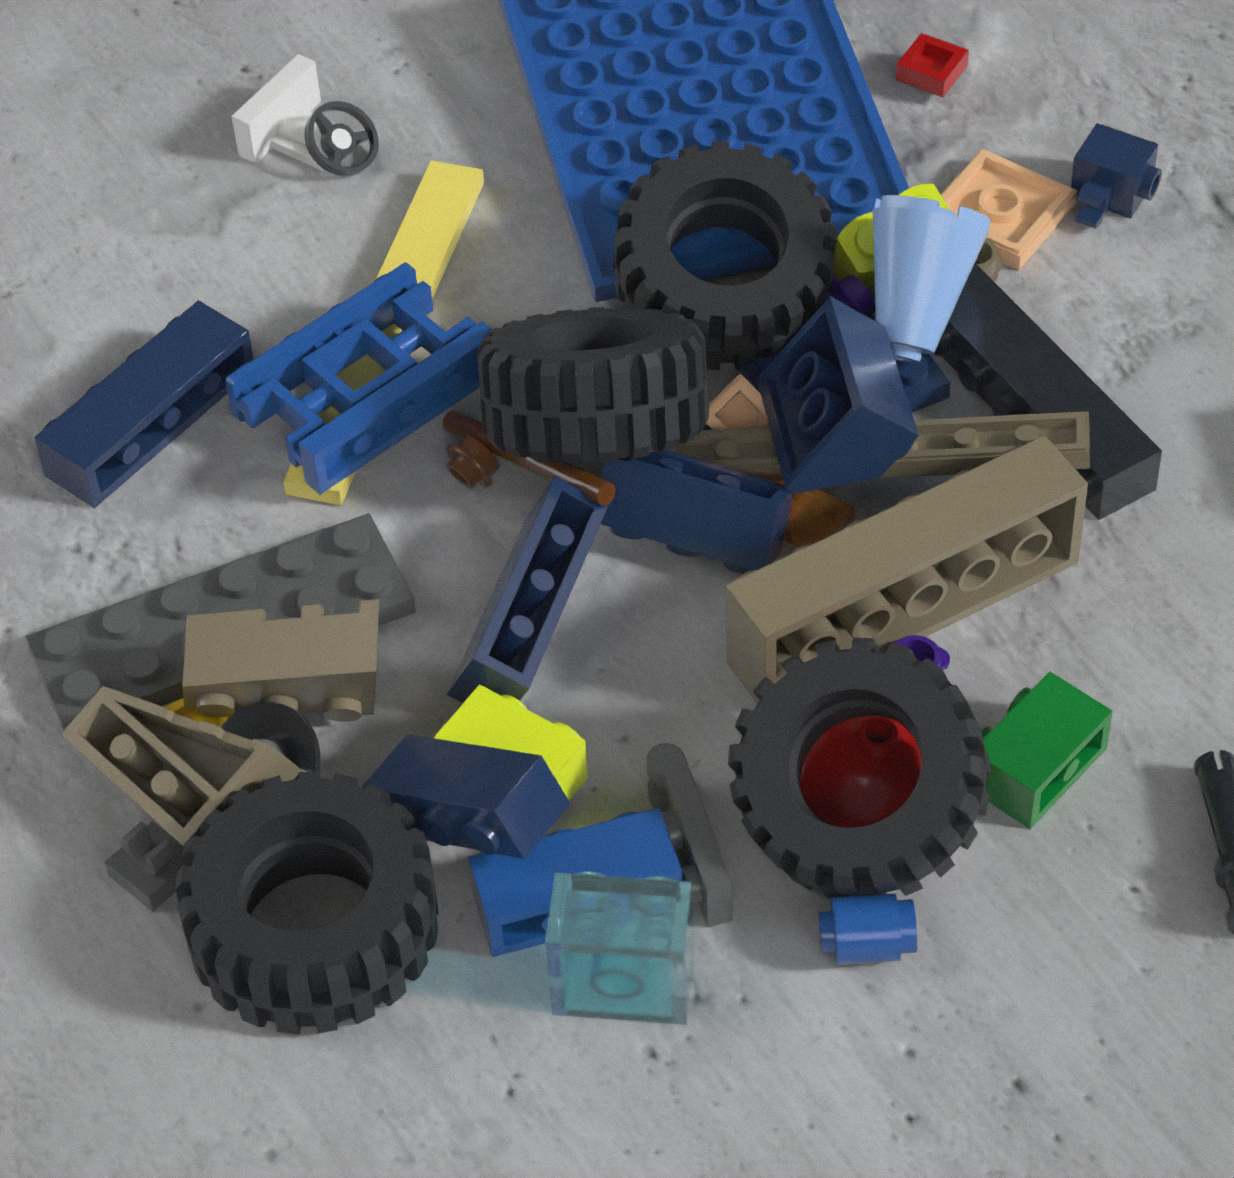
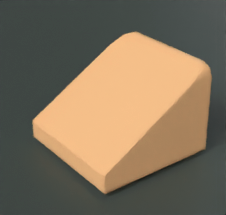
(737, 407)

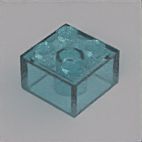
(620, 947)

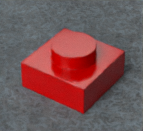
(932, 65)

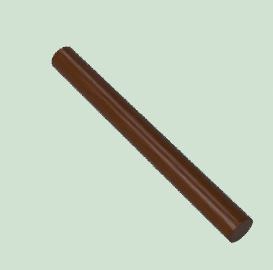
(592, 485)

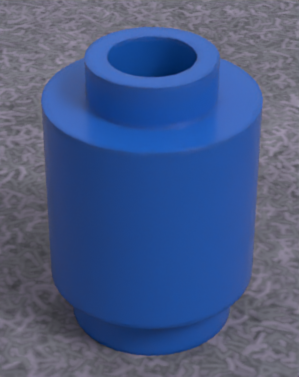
(868, 929)

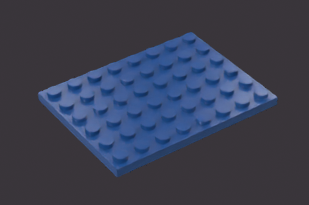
(653, 76)

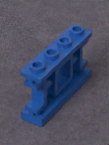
(380, 410)

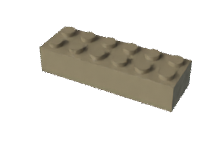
(912, 564)

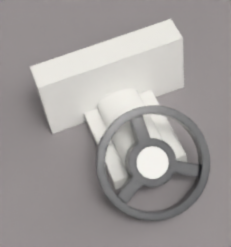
(283, 120)

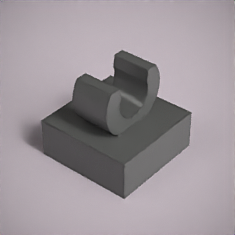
(147, 864)

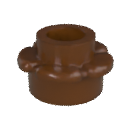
(471, 462)

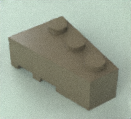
(301, 662)

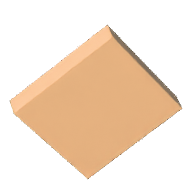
(1016, 199)

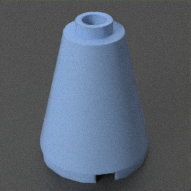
(921, 268)

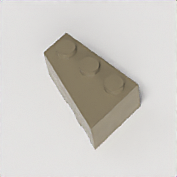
(170, 762)

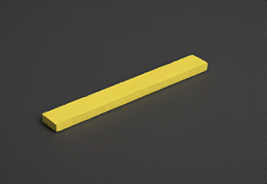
(425, 243)

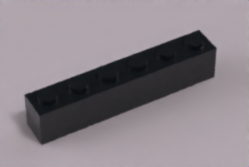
(1025, 372)

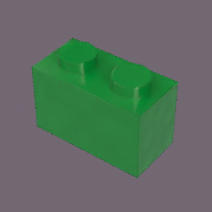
(1043, 747)

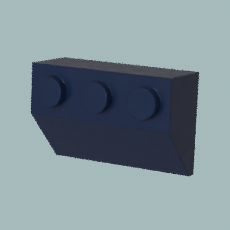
(836, 402)

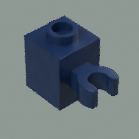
(1113, 174)

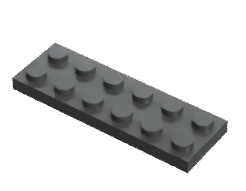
(142, 640)

